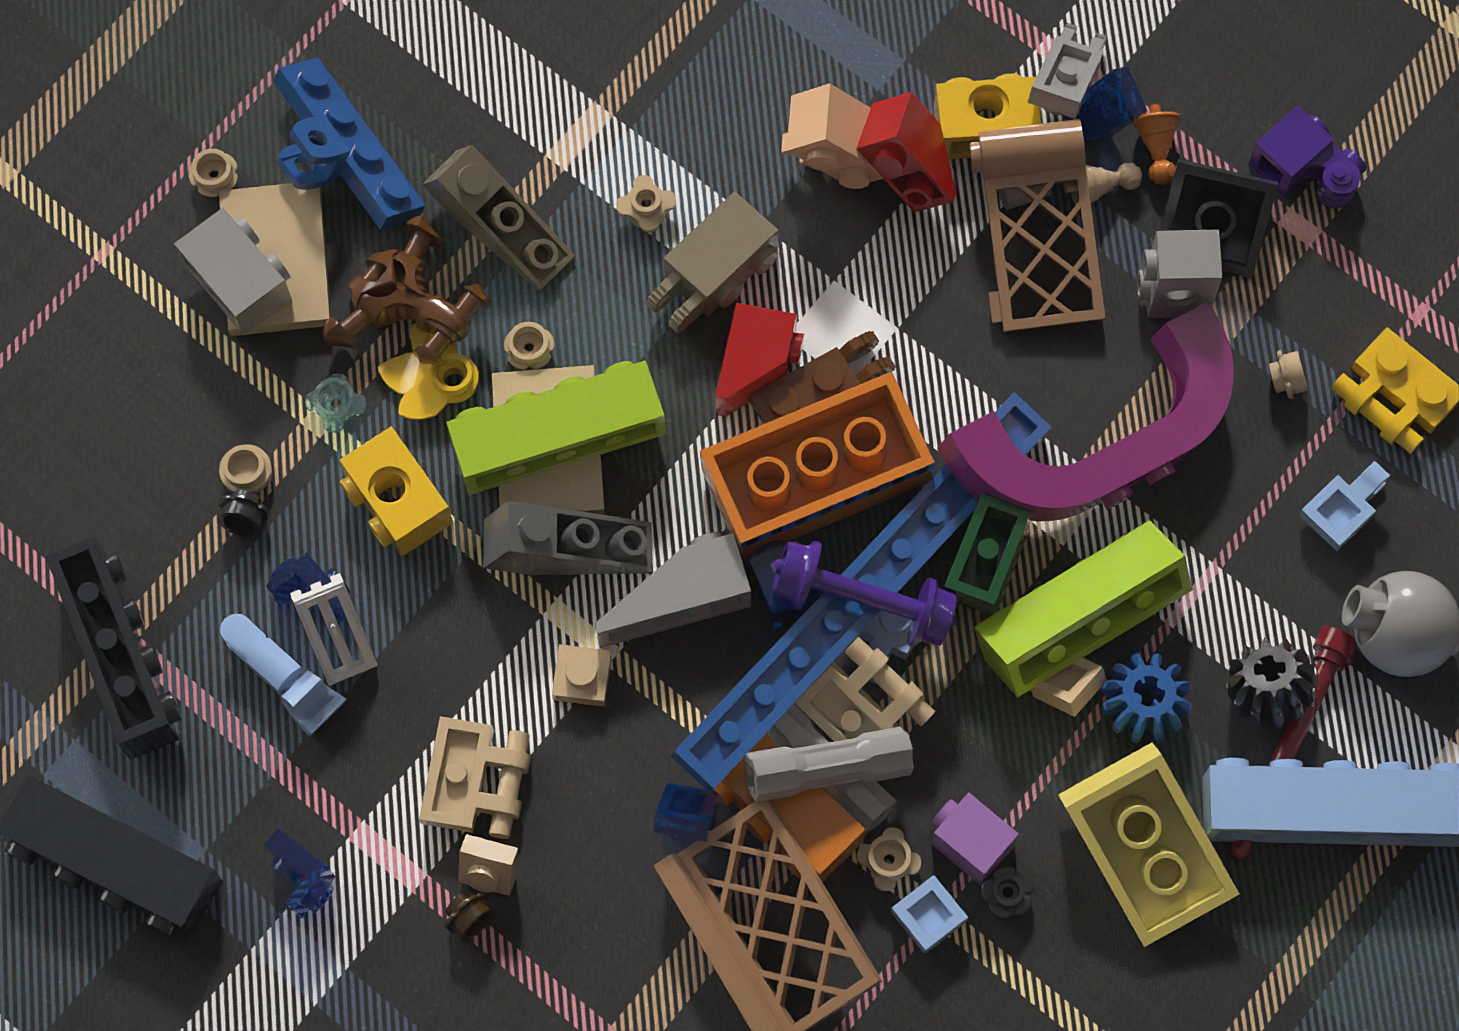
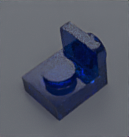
(1110, 105)
(686, 813)
(295, 863)

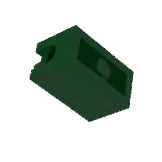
(988, 555)

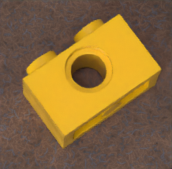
(961, 98)
(387, 464)

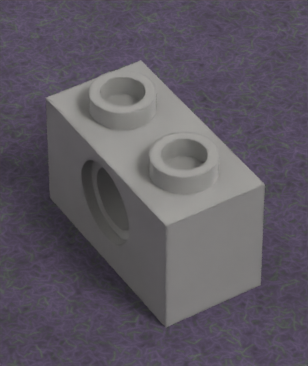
(1180, 272)

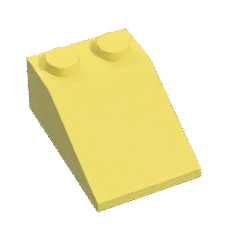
(1149, 844)

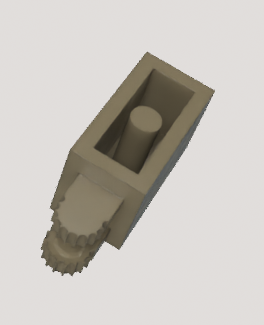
(716, 261)

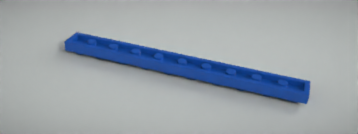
(835, 621)

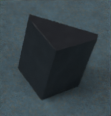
(1222, 201)

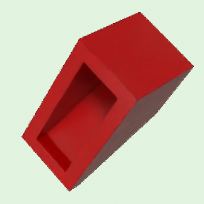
(756, 354)

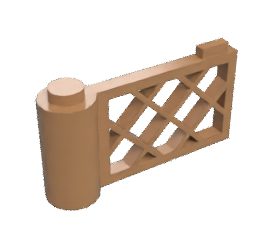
(1033, 158)

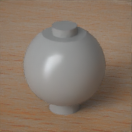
(1404, 623)

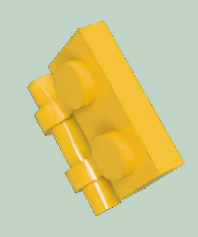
(1407, 381)

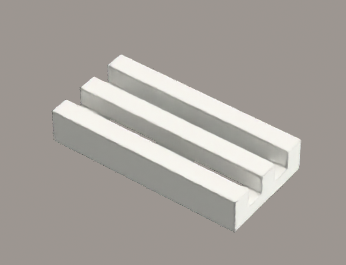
(320, 596)

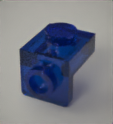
(299, 575)

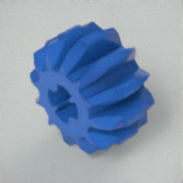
(1166, 698)

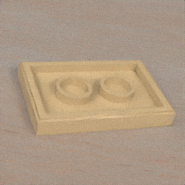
(293, 230)
(569, 487)

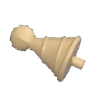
(1102, 181)

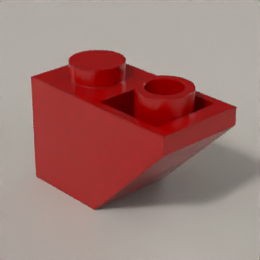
(908, 151)

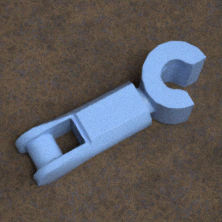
(302, 693)

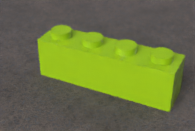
(556, 426)
(1083, 608)

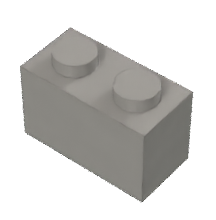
(234, 270)

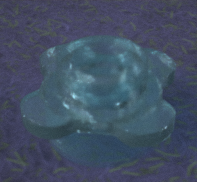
(334, 388)

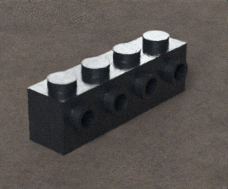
(112, 647)

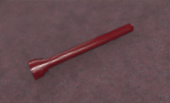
(1333, 651)

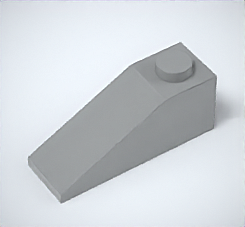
(687, 588)

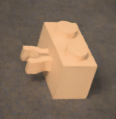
(826, 132)

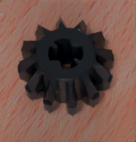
(1272, 683)

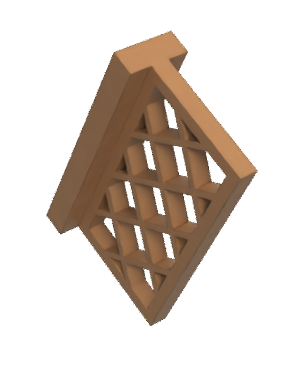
(722, 937)

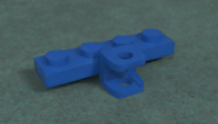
(338, 141)

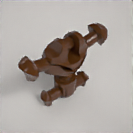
(396, 292)

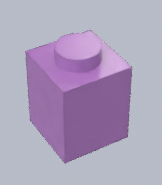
(972, 837)

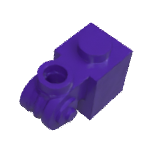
(1304, 149)

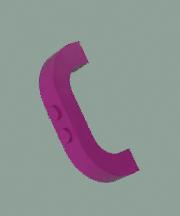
(1202, 382)

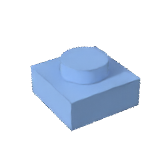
(929, 914)

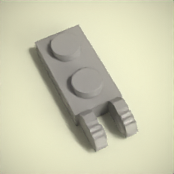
(1067, 73)

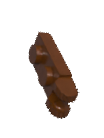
(819, 379)

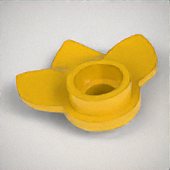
(424, 383)

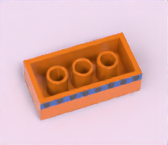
(817, 465)

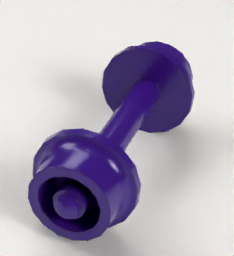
(929, 614)

